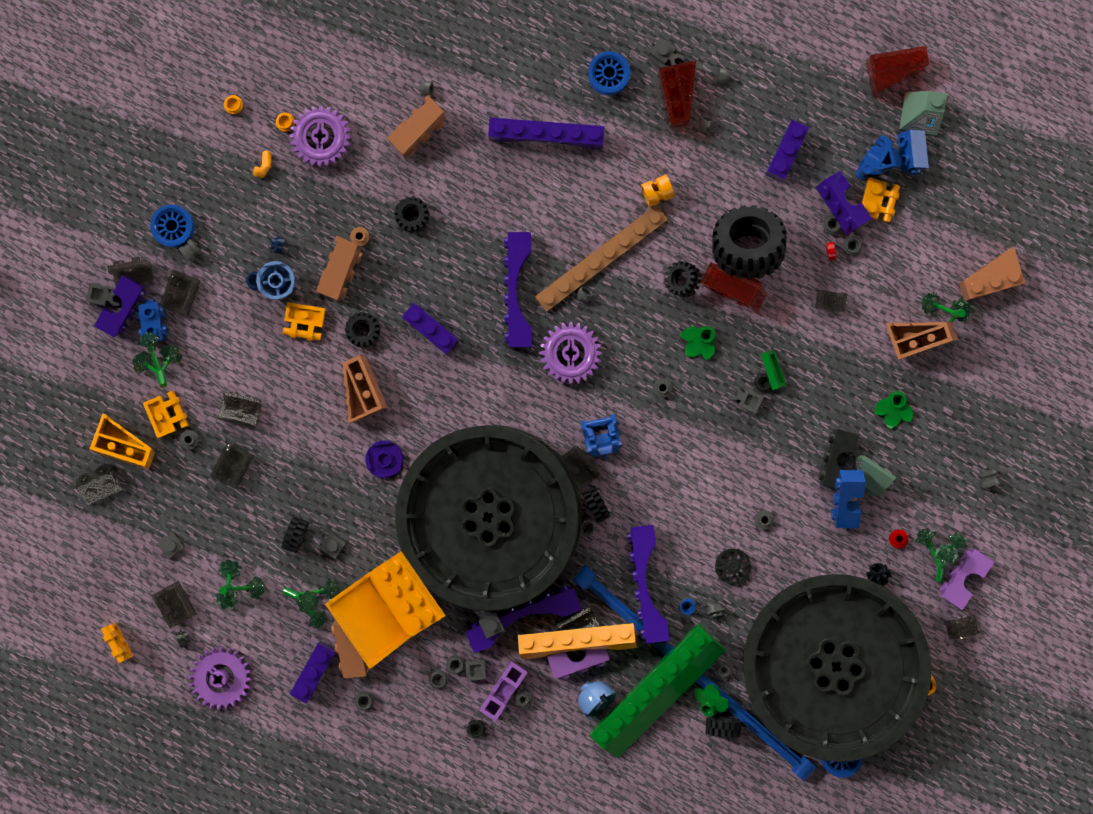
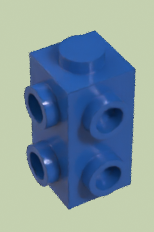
(913, 151)
(151, 319)

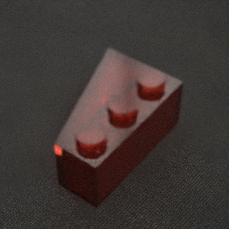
(894, 67)
(677, 91)
(743, 291)

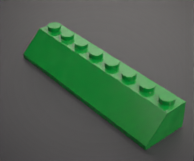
(657, 691)

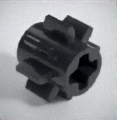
(879, 574)

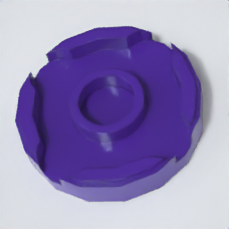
(390, 459)

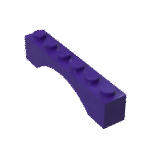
(539, 131)
(518, 251)
(561, 604)
(654, 625)

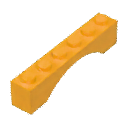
(604, 637)

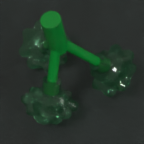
(959, 309)
(144, 362)
(945, 553)
(227, 597)
(308, 600)

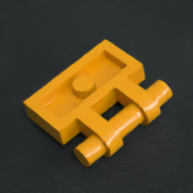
(873, 198)
(304, 315)
(160, 416)
(116, 642)

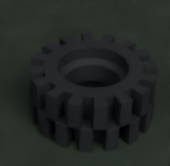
(408, 203)
(673, 277)
(354, 321)
(596, 504)
(295, 534)
(723, 727)

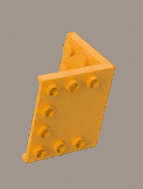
(384, 609)

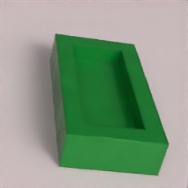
(773, 369)

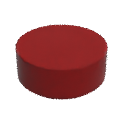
(831, 253)

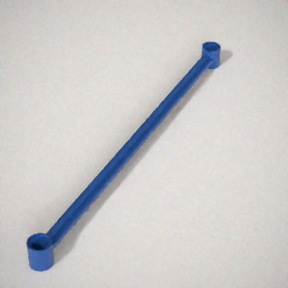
(801, 766)

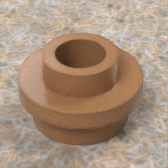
(364, 240)

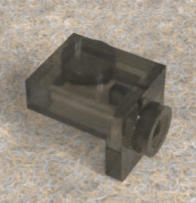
(831, 301)
(962, 627)

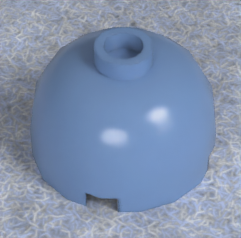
(276, 280)
(595, 697)

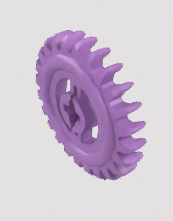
(320, 118)
(570, 334)
(233, 691)

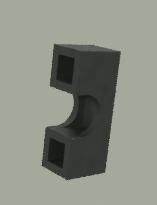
(840, 442)

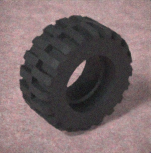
(749, 262)

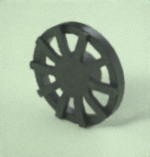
(733, 566)

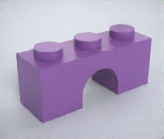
(954, 590)
(562, 665)
(503, 690)

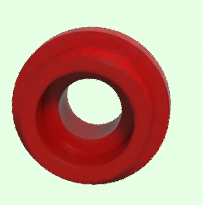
(892, 538)

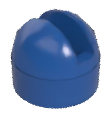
(691, 609)

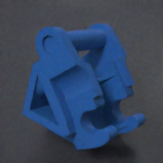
(879, 159)
(603, 443)

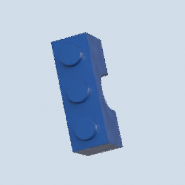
(849, 486)

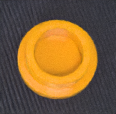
(233, 104)
(284, 122)

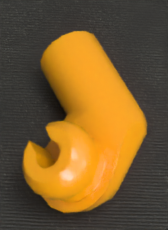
(265, 167)

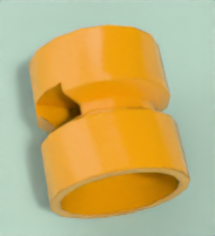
(657, 190)

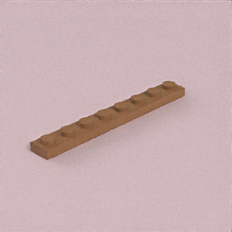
(601, 258)

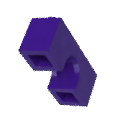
(787, 151)
(833, 193)
(129, 292)
(430, 329)
(312, 672)

